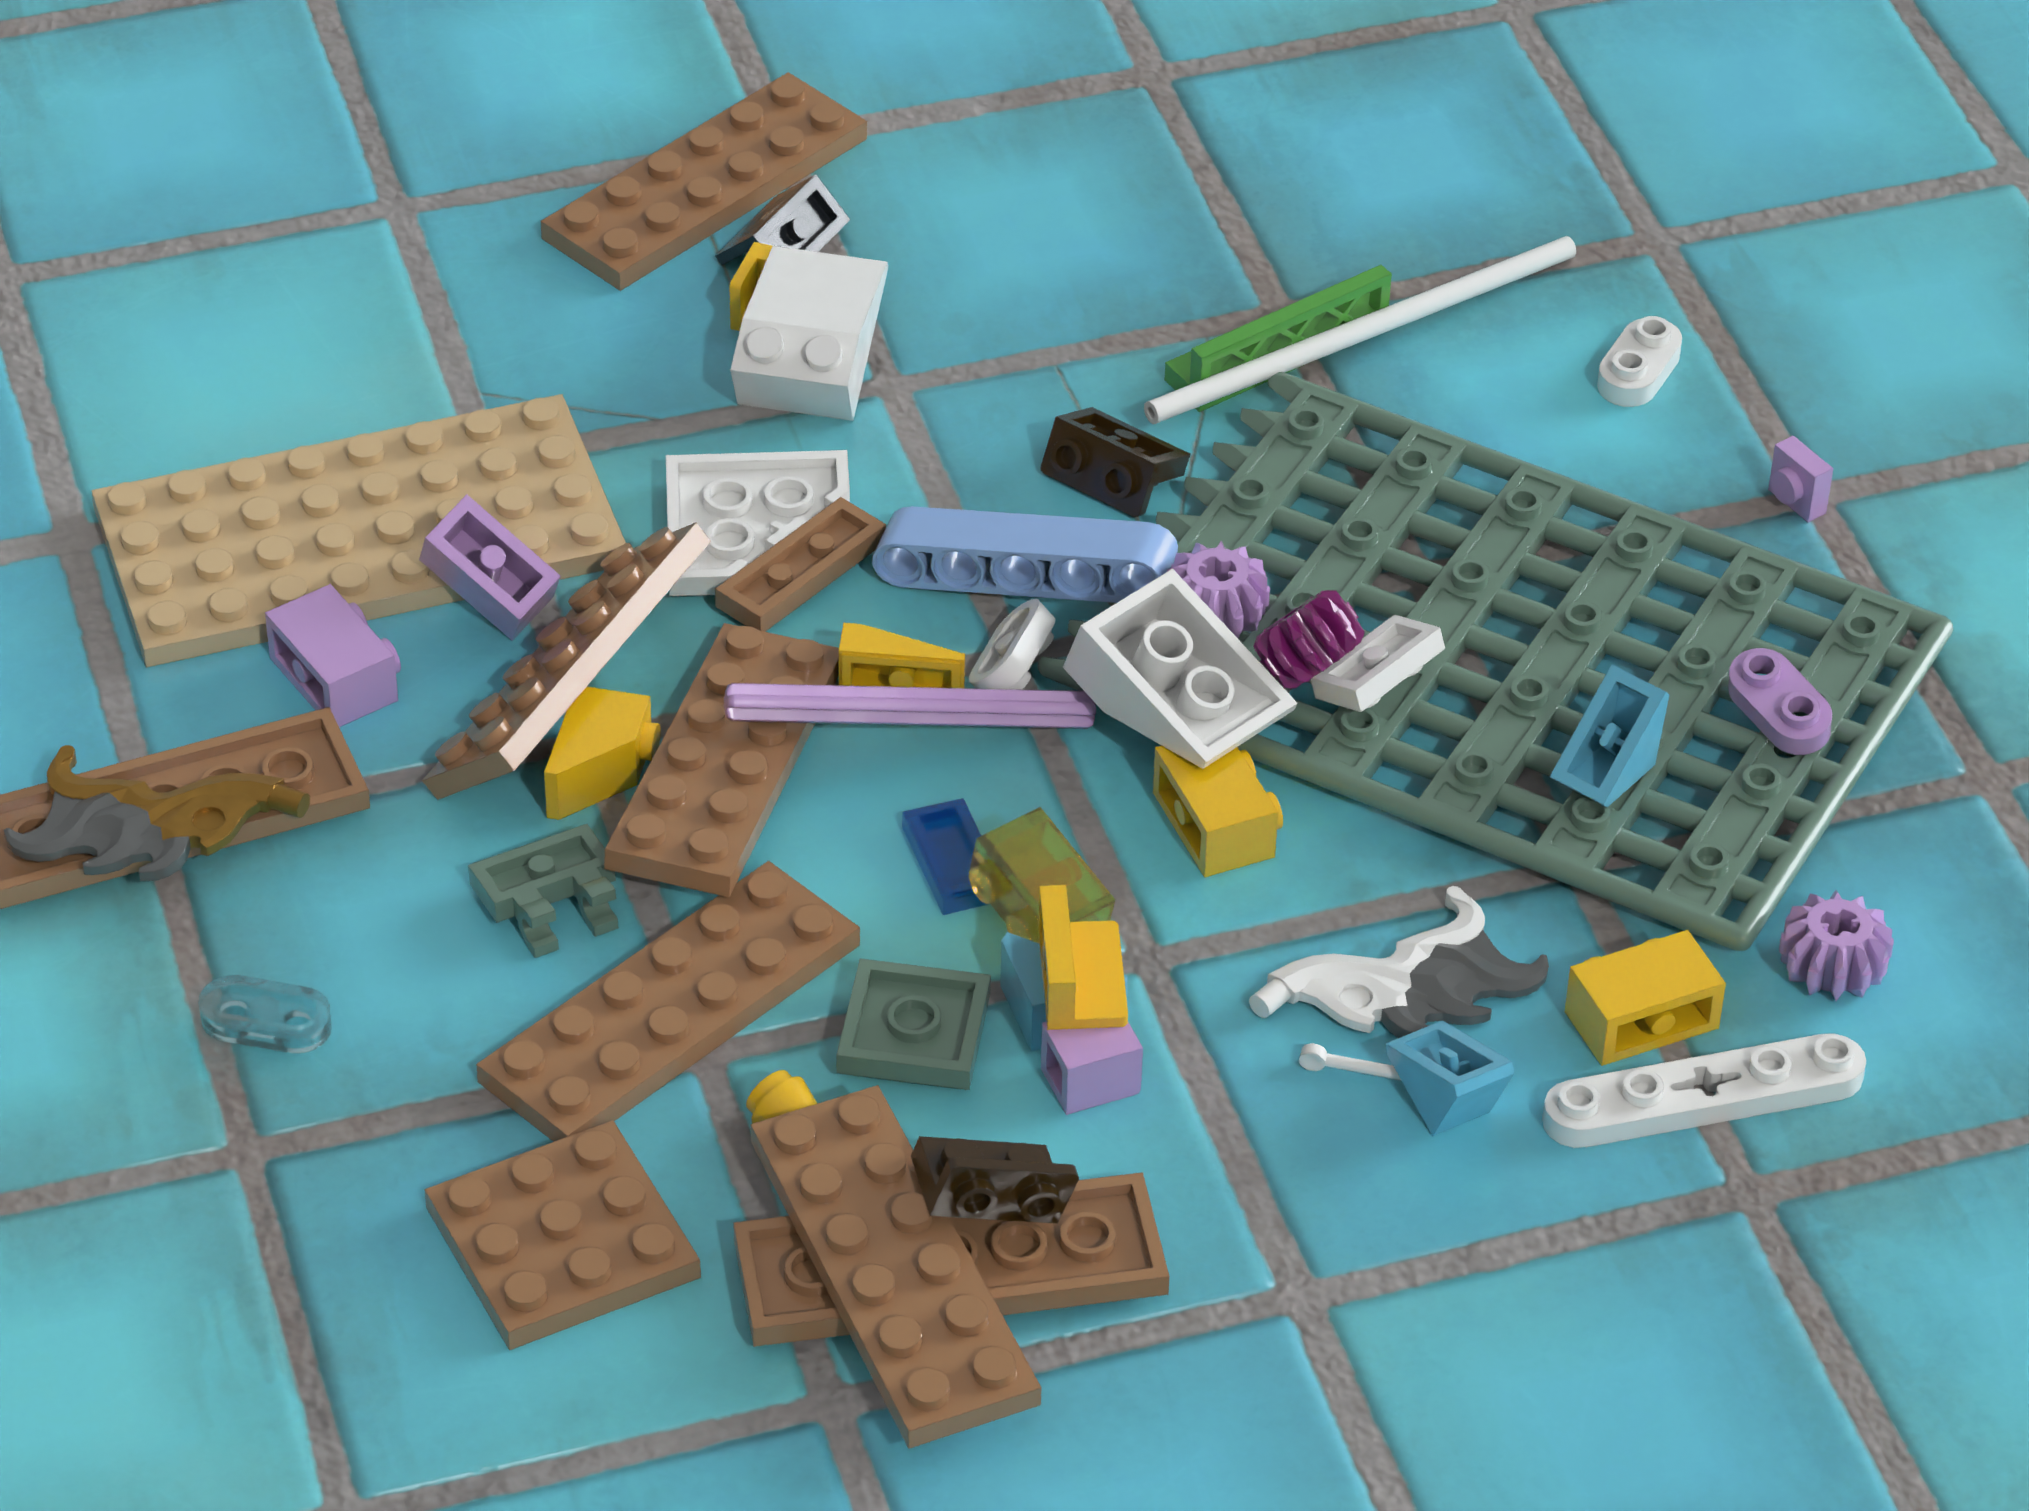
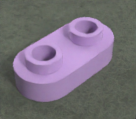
(1774, 697)

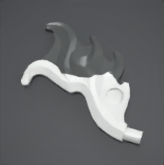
(1423, 981)

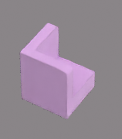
(1091, 1065)

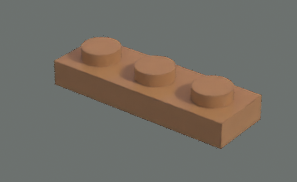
(800, 565)

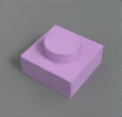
(1800, 479)

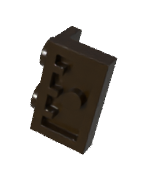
(1110, 459)
(992, 1180)

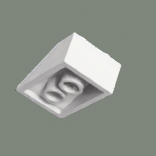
(808, 333)
(1175, 672)

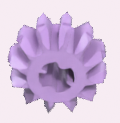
(1227, 584)
(1836, 945)

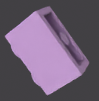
(489, 567)
(333, 655)

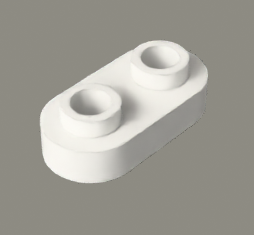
(1639, 361)
(1014, 648)

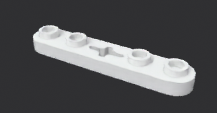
(1664, 1098)

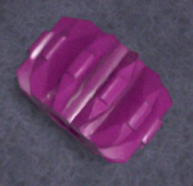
(1309, 639)

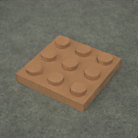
(562, 1234)

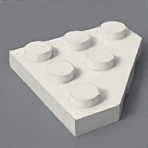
(747, 505)

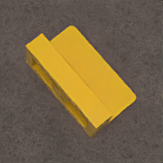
(1079, 967)

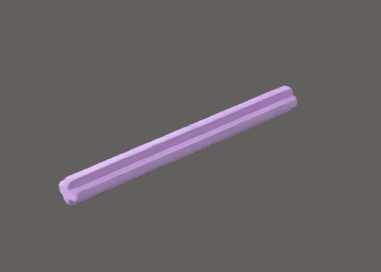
(908, 705)

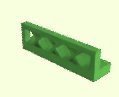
(1281, 328)

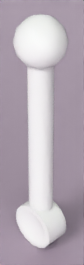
(1315, 1057)

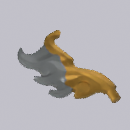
(133, 824)

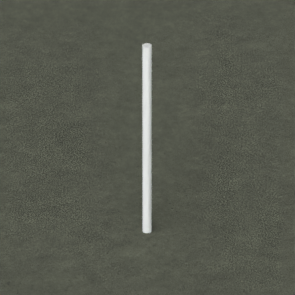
(1358, 330)

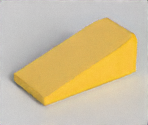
(889, 659)

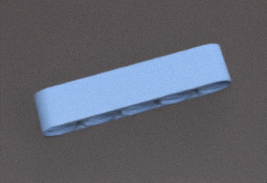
(1022, 554)

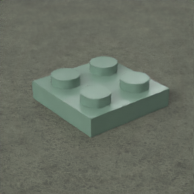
(914, 1024)

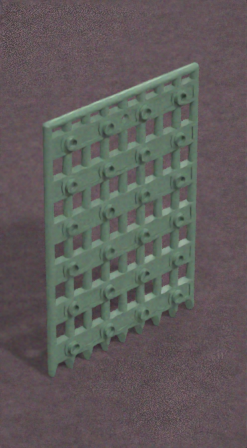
(1559, 660)

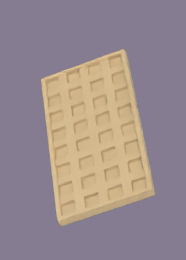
(237, 538)

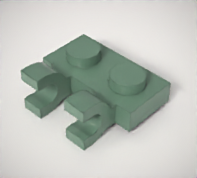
(543, 872)

